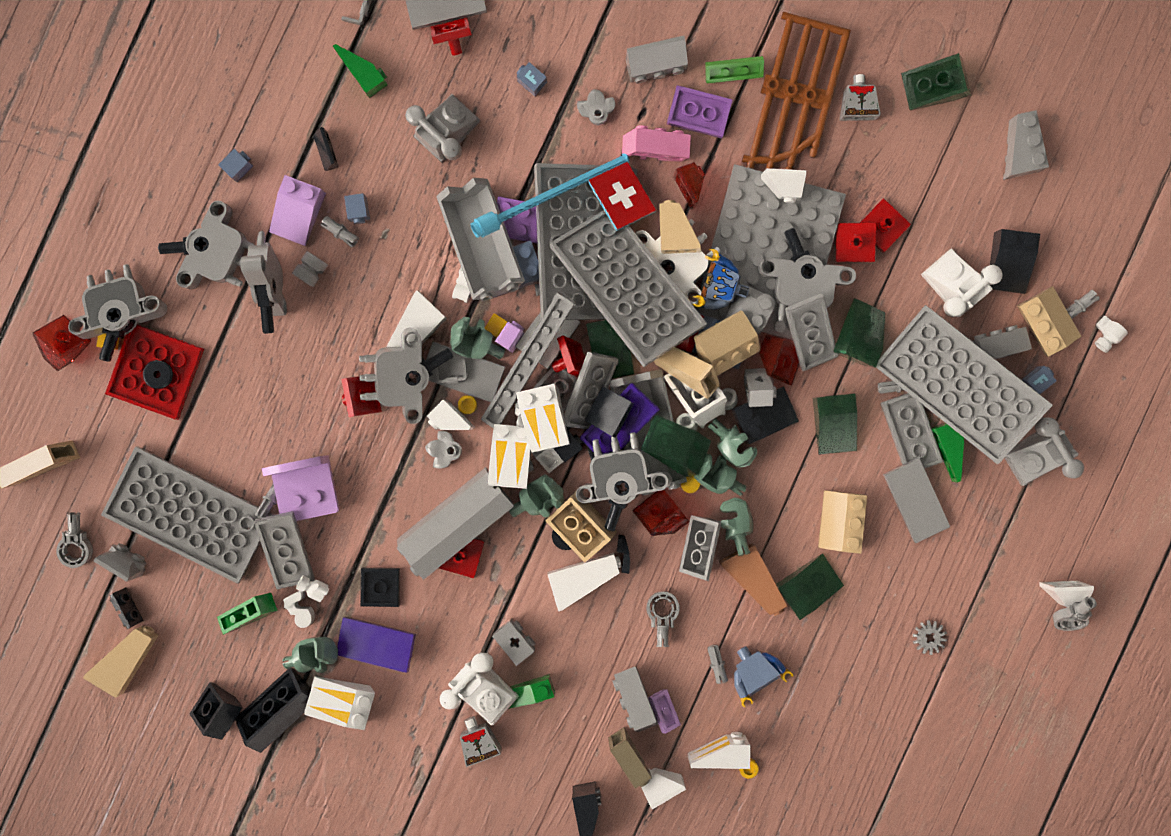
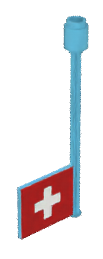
(613, 185)

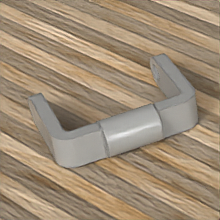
(363, 13)
(452, 380)

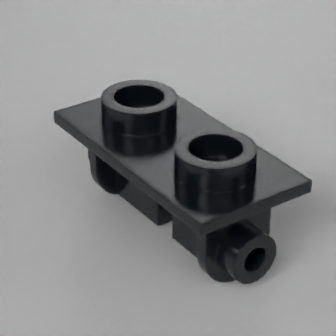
(129, 613)

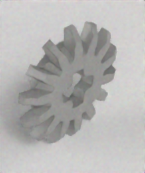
(929, 629)

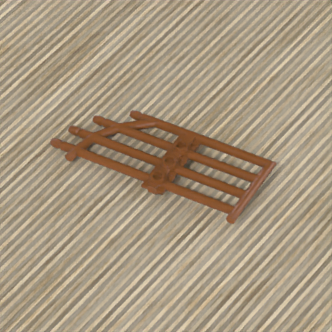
(798, 93)

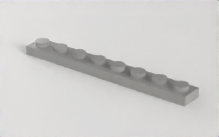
(528, 359)

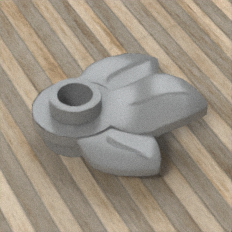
(596, 105)
(441, 449)

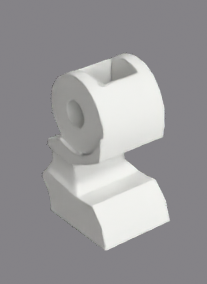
(461, 289)
(303, 615)

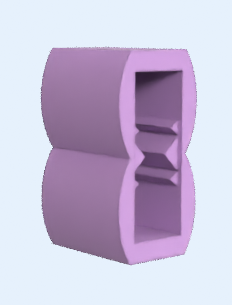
(510, 336)

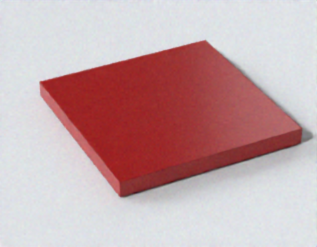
(137, 351)

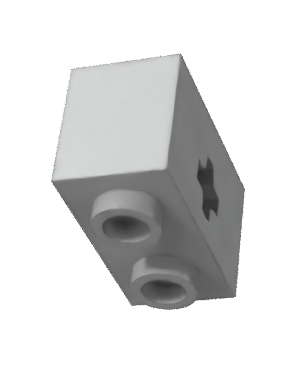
(759, 387)
(515, 651)

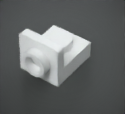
(548, 459)

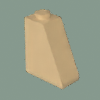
(676, 230)

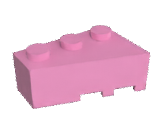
(657, 144)

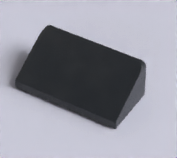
(325, 149)

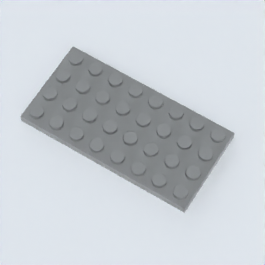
(554, 220)
(628, 287)
(962, 384)
(185, 514)

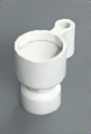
(1112, 332)
(314, 589)

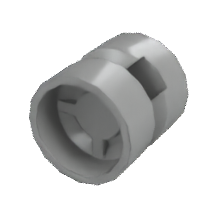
(309, 269)

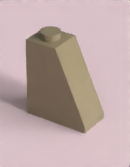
(629, 758)

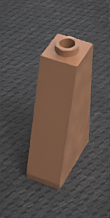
(755, 579)

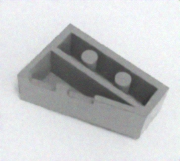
(1025, 146)
(1004, 343)
(634, 700)

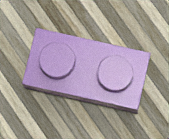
(664, 711)

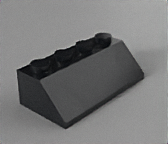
(273, 711)

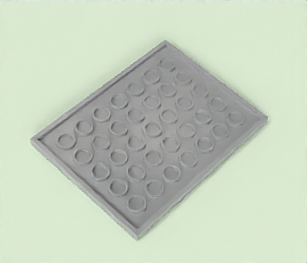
(754, 229)

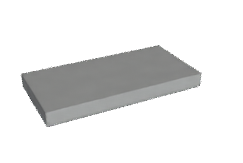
(433, 12)
(811, 331)
(482, 374)
(594, 374)
(911, 430)
(916, 500)
(284, 549)

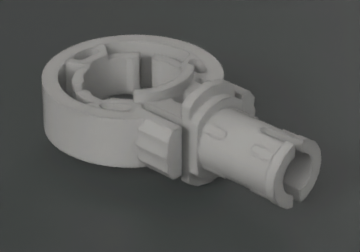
(74, 536)
(1074, 616)
(662, 630)

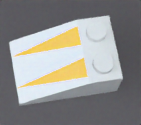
(543, 418)
(509, 457)
(340, 702)
(725, 752)

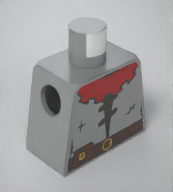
(859, 101)
(478, 742)

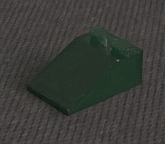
(936, 83)
(862, 334)
(606, 341)
(836, 423)
(676, 446)
(809, 586)

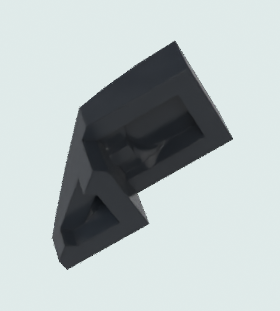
(622, 547)

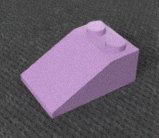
(296, 210)

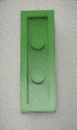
(734, 69)

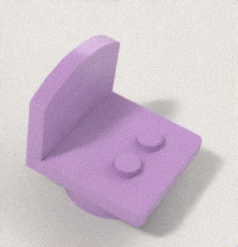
(304, 487)

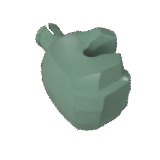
(473, 341)
(729, 442)
(719, 476)
(539, 497)
(738, 527)
(312, 654)

